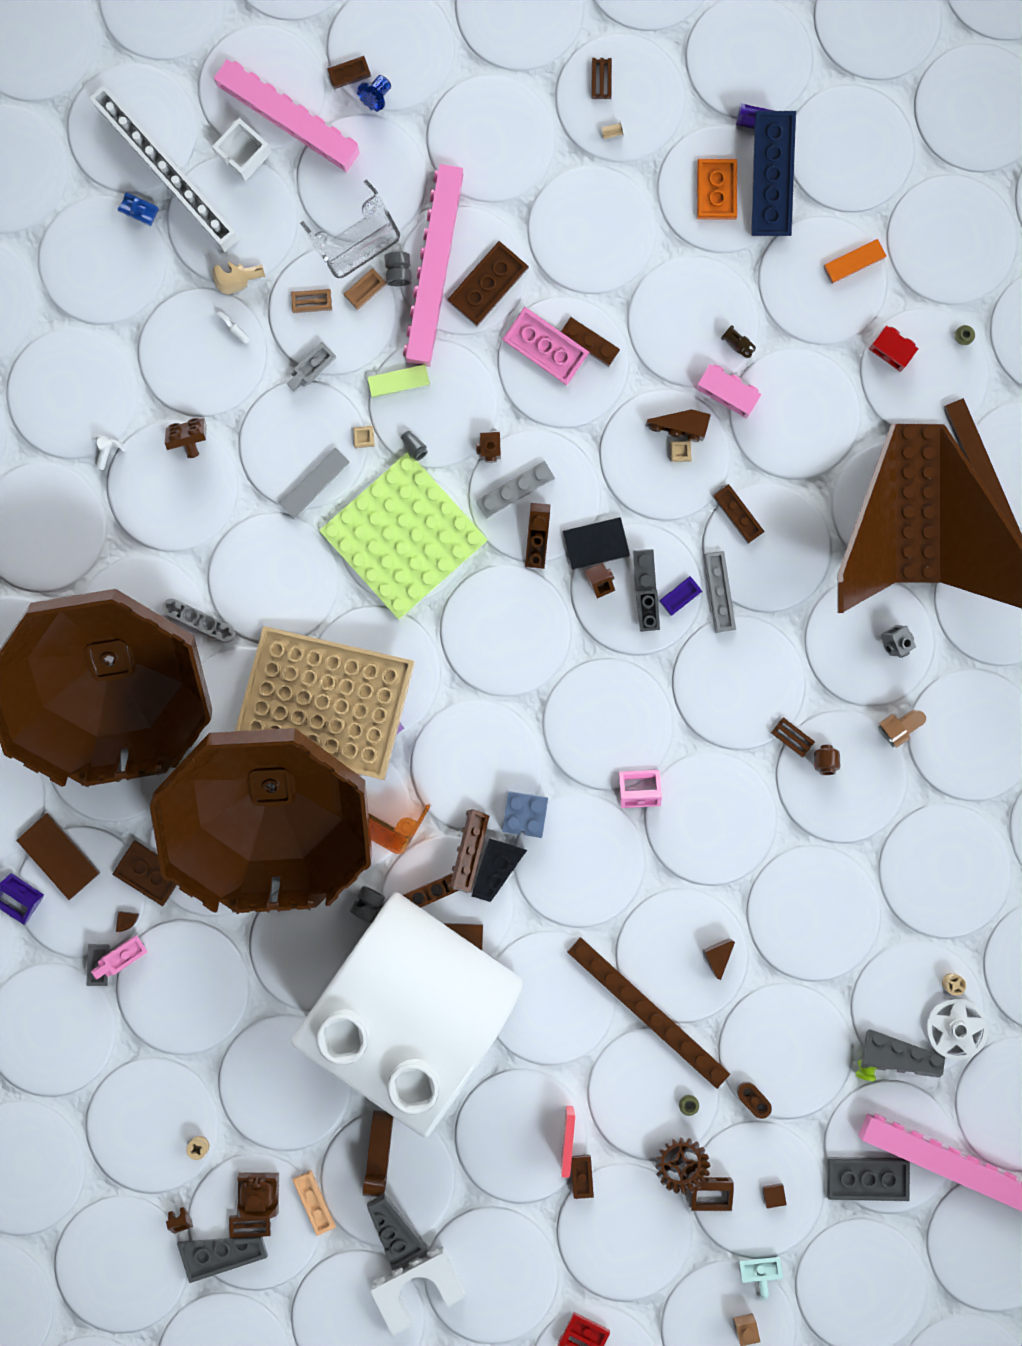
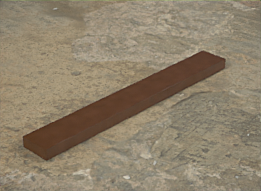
(978, 458)

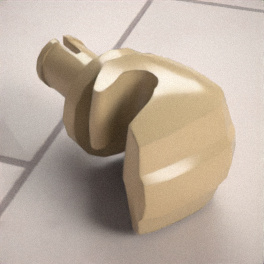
(238, 278)

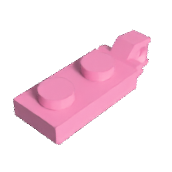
(120, 957)

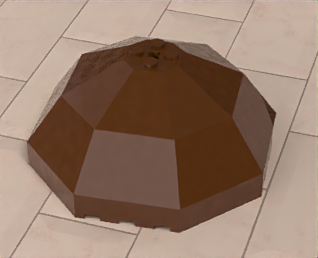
(75, 711)
(230, 833)

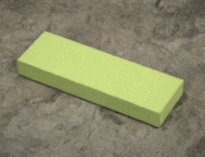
(398, 381)

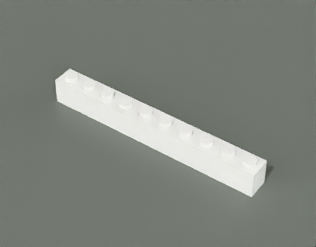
(164, 168)

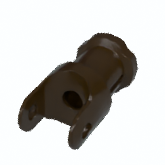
(740, 343)

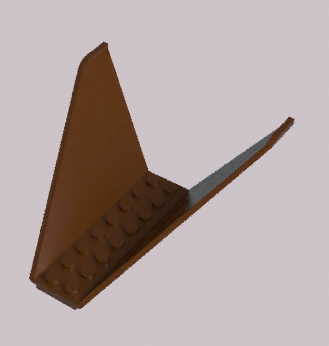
(929, 524)

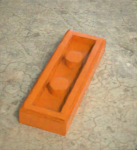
(855, 261)

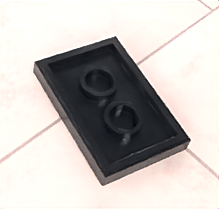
(596, 543)

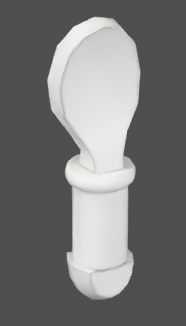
(233, 328)

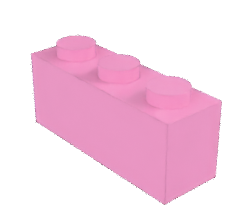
(728, 390)

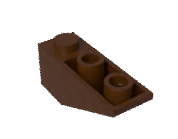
(685, 423)
(537, 535)

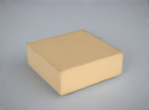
(364, 437)
(680, 451)

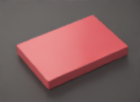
(567, 1145)

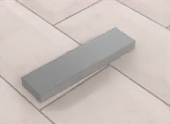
(314, 483)
(719, 591)

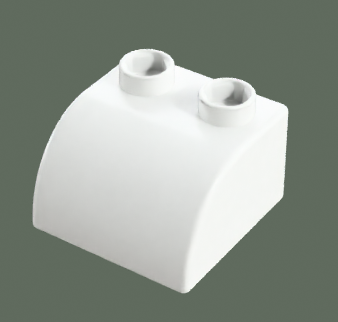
(409, 1014)

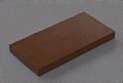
(488, 283)
(58, 856)

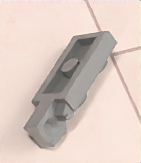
(311, 366)

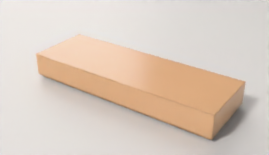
(314, 1203)

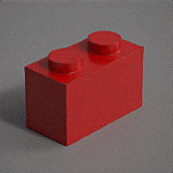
(893, 348)

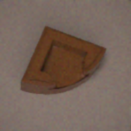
(126, 920)

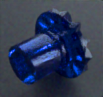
(373, 94)

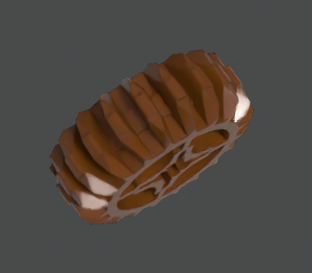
(666, 1165)

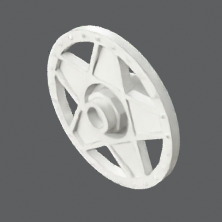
(957, 1029)

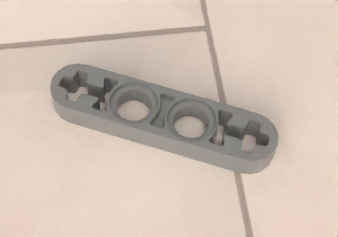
(199, 619)

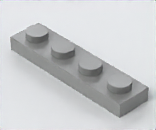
(515, 489)

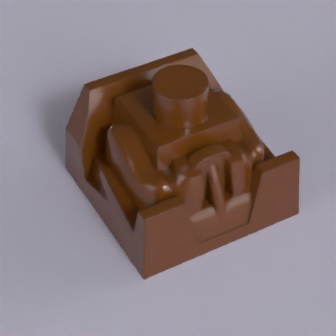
(258, 1195)

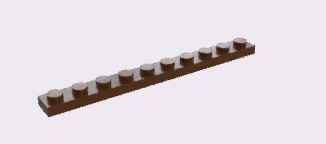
(648, 1012)

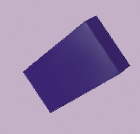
(680, 596)

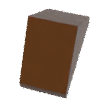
(718, 956)

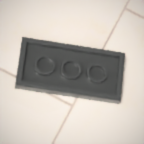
(868, 1179)

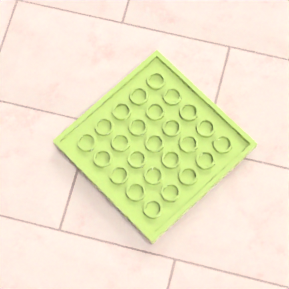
(403, 535)

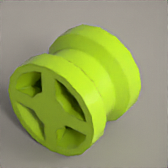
(866, 1073)

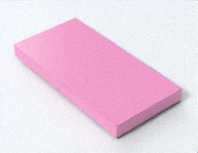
(545, 346)

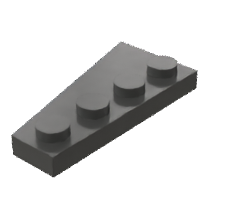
(893, 1054)
(394, 1232)
(217, 1256)

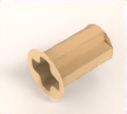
(612, 130)

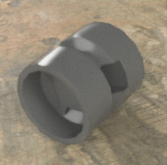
(398, 271)
(367, 904)

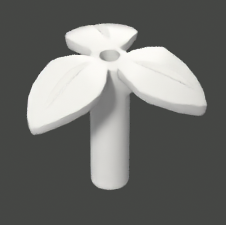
(104, 444)

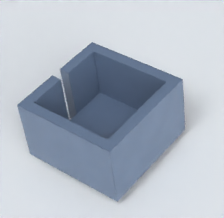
(525, 814)

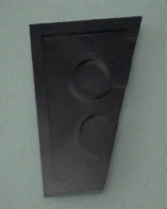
(495, 868)

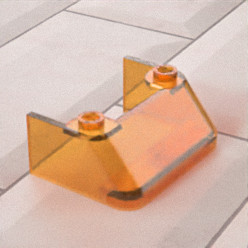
(398, 838)

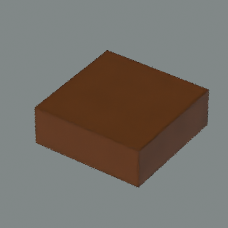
(774, 1195)

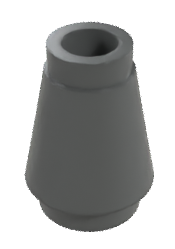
(414, 446)

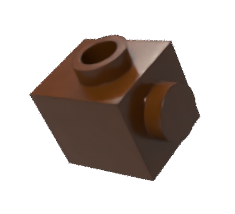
(489, 447)
(600, 580)

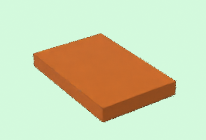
(717, 189)

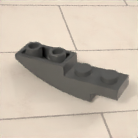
(646, 590)

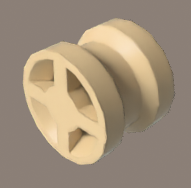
(958, 986)
(201, 1144)

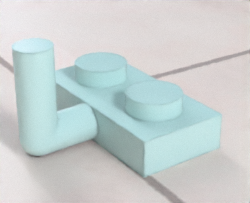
(761, 1271)

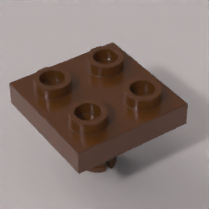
(186, 435)

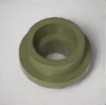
(961, 339)
(689, 1111)

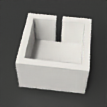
(242, 149)

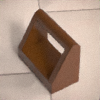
(714, 1184)

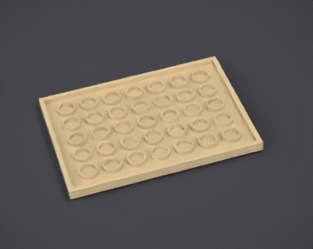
(330, 693)

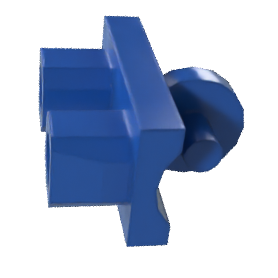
(138, 209)

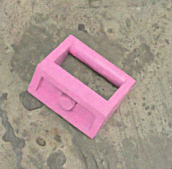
(644, 798)

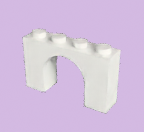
(435, 1267)

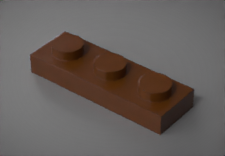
(591, 341)

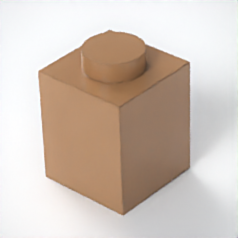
(746, 1329)

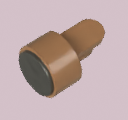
(898, 730)

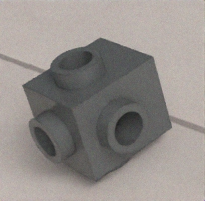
(898, 641)

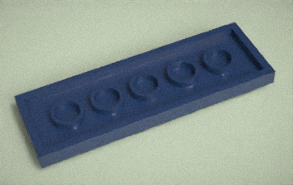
(773, 173)

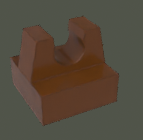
(180, 1223)

